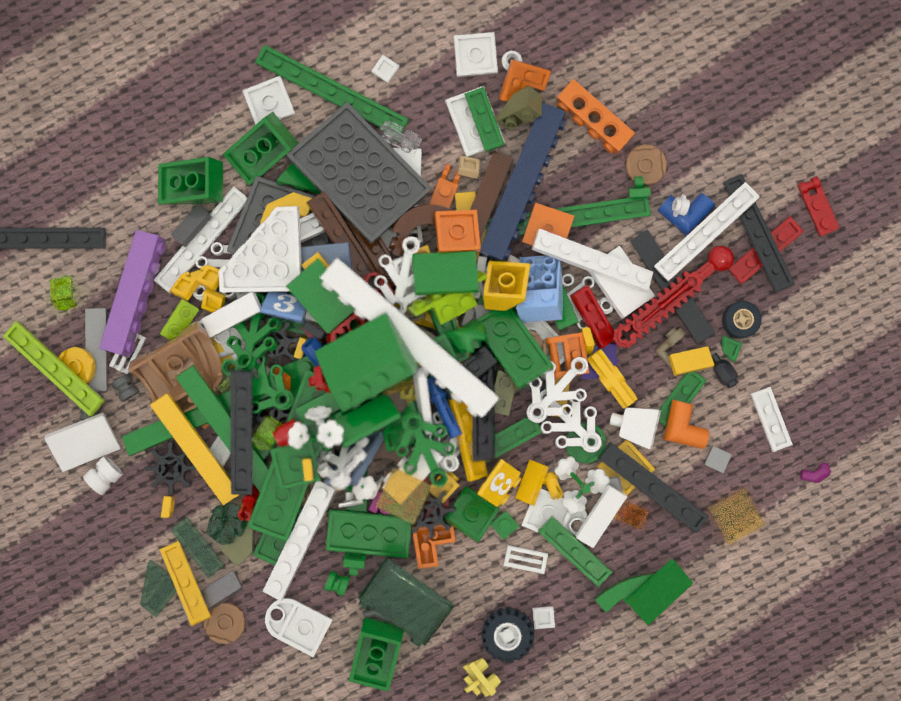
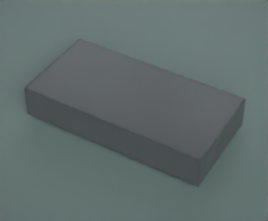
(191, 225)

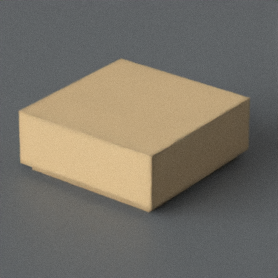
(468, 167)

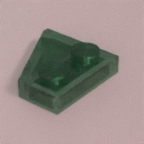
(157, 589)

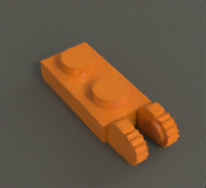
(445, 190)

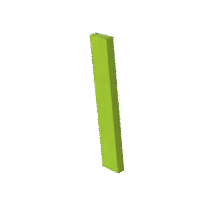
(54, 368)

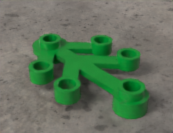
(251, 338)
(262, 386)
(423, 445)

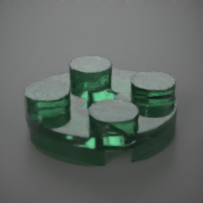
(220, 516)

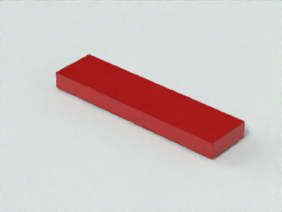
(750, 264)

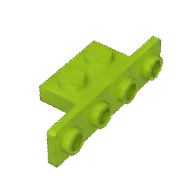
(446, 305)

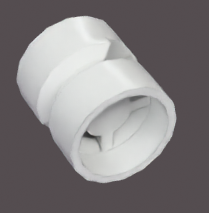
(101, 477)

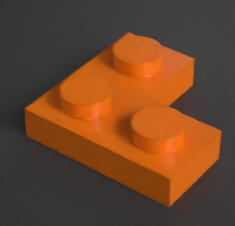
(522, 75)

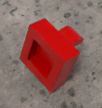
(319, 380)

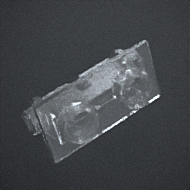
(392, 134)

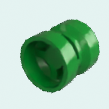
(337, 583)

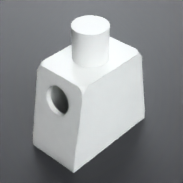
(637, 425)

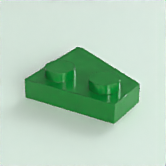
(393, 433)

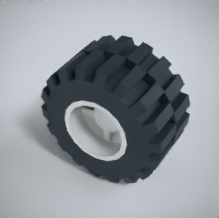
(507, 634)

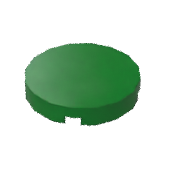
(579, 453)

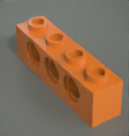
(575, 92)

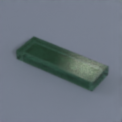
(197, 547)

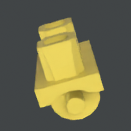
(484, 684)

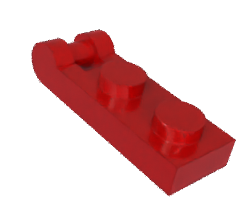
(818, 207)

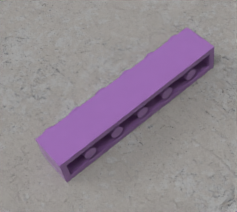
(133, 293)

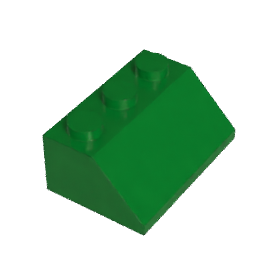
(365, 418)

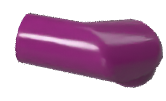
(817, 476)

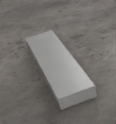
(94, 329)

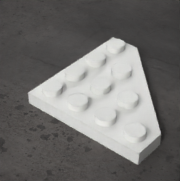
(268, 257)

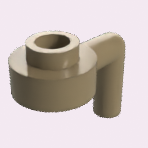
(673, 337)

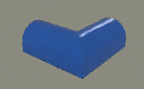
(697, 212)

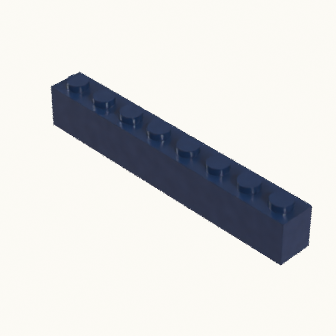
(522, 184)

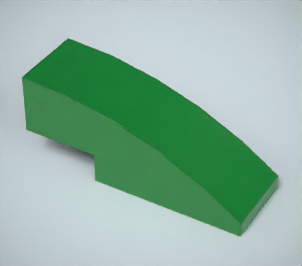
(621, 590)

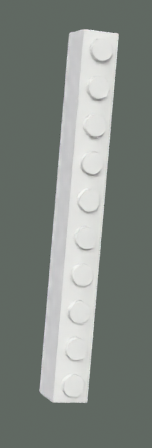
(424, 349)

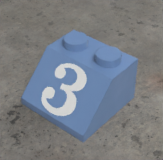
(284, 306)

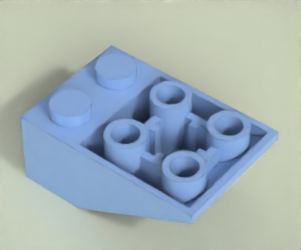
(544, 290)

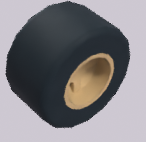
(748, 316)

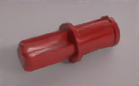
(248, 504)

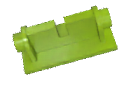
(179, 320)

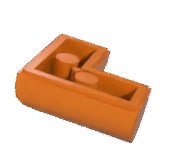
(678, 427)
(426, 547)

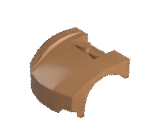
(162, 365)

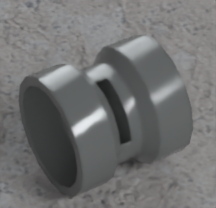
(125, 387)

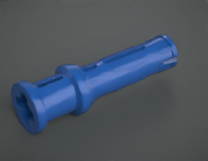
(438, 397)

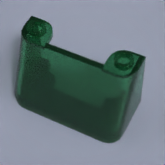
(405, 602)

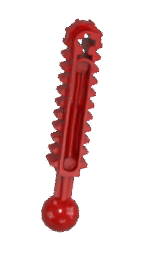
(719, 259)

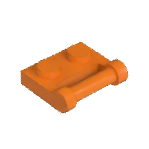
(573, 347)

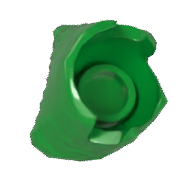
(468, 336)

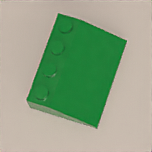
(365, 361)

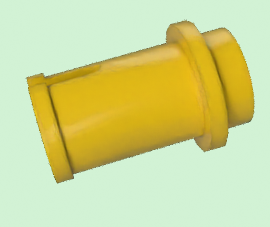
(553, 486)

